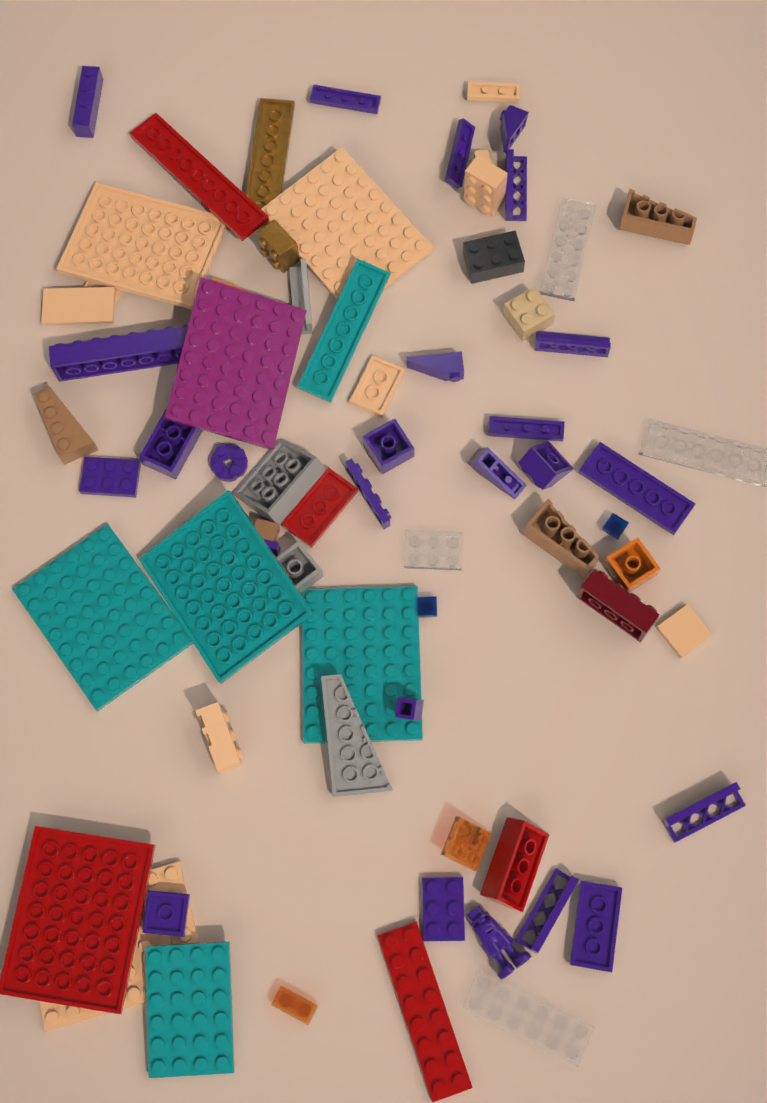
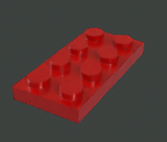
(320, 507)

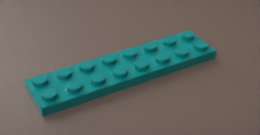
(343, 330)

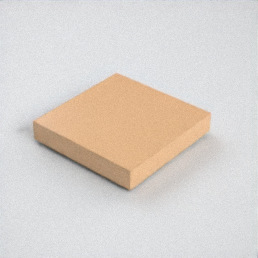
(684, 631)

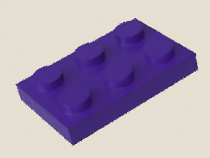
(110, 477)
(443, 909)

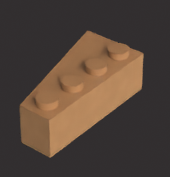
(656, 219)
(65, 431)
(560, 540)

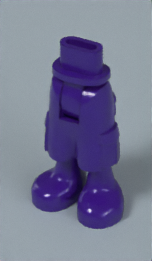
(496, 939)

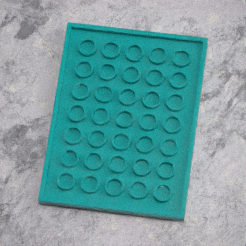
(225, 586)
(102, 617)
(375, 648)

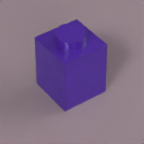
(409, 708)

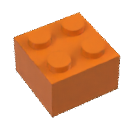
(631, 565)

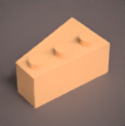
(220, 737)

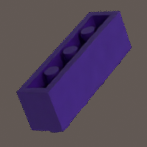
(87, 101)

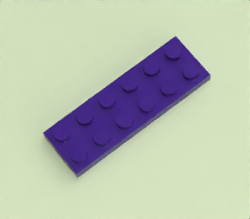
(636, 488)

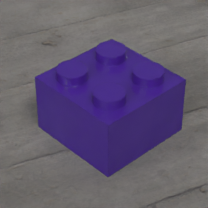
(388, 446)

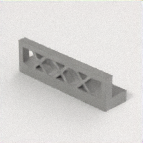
(300, 293)

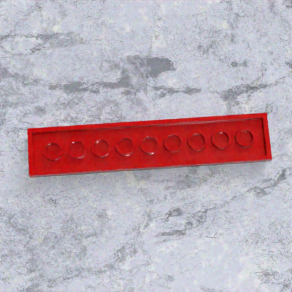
(199, 177)

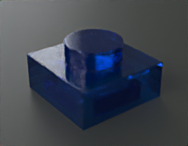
(615, 526)
(427, 606)

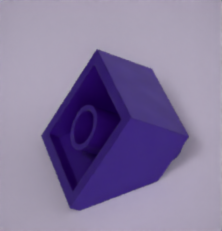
(545, 465)

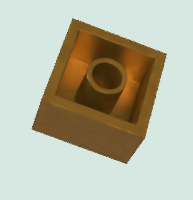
(278, 246)

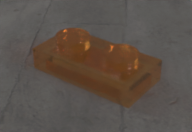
(294, 1005)

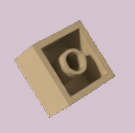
(528, 313)

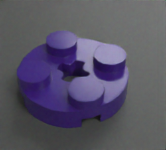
(235, 470)

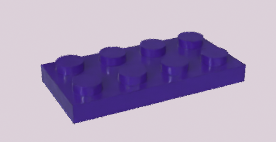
(596, 926)

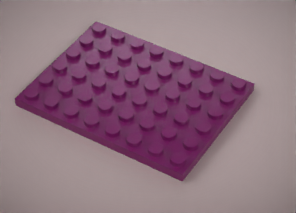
(235, 364)

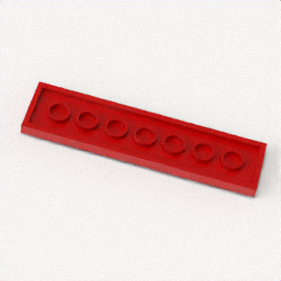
(425, 1012)

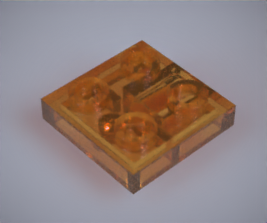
(466, 843)

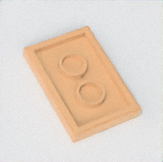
(377, 386)

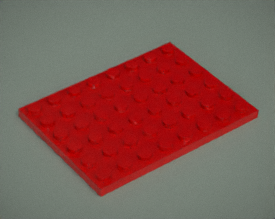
(77, 920)

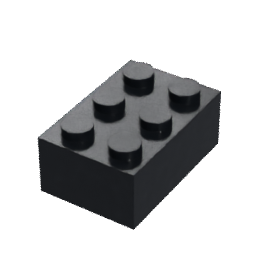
(493, 257)

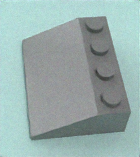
(280, 481)

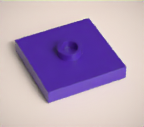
(166, 913)

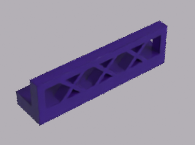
(509, 199)
(572, 344)
(704, 804)
(554, 914)

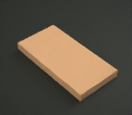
(78, 305)

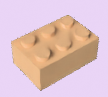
(485, 186)

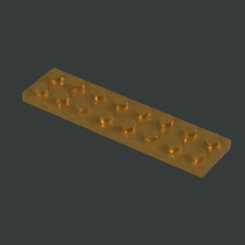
(269, 150)

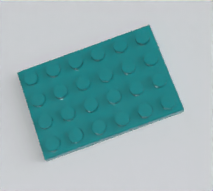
(189, 1009)

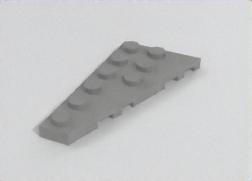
(350, 751)

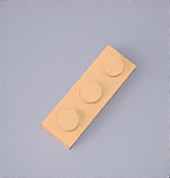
(493, 91)

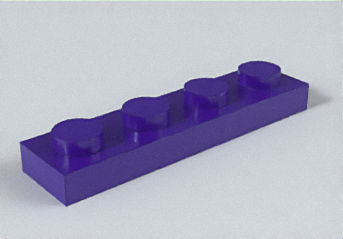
(345, 99)
(460, 153)
(526, 428)
(365, 488)

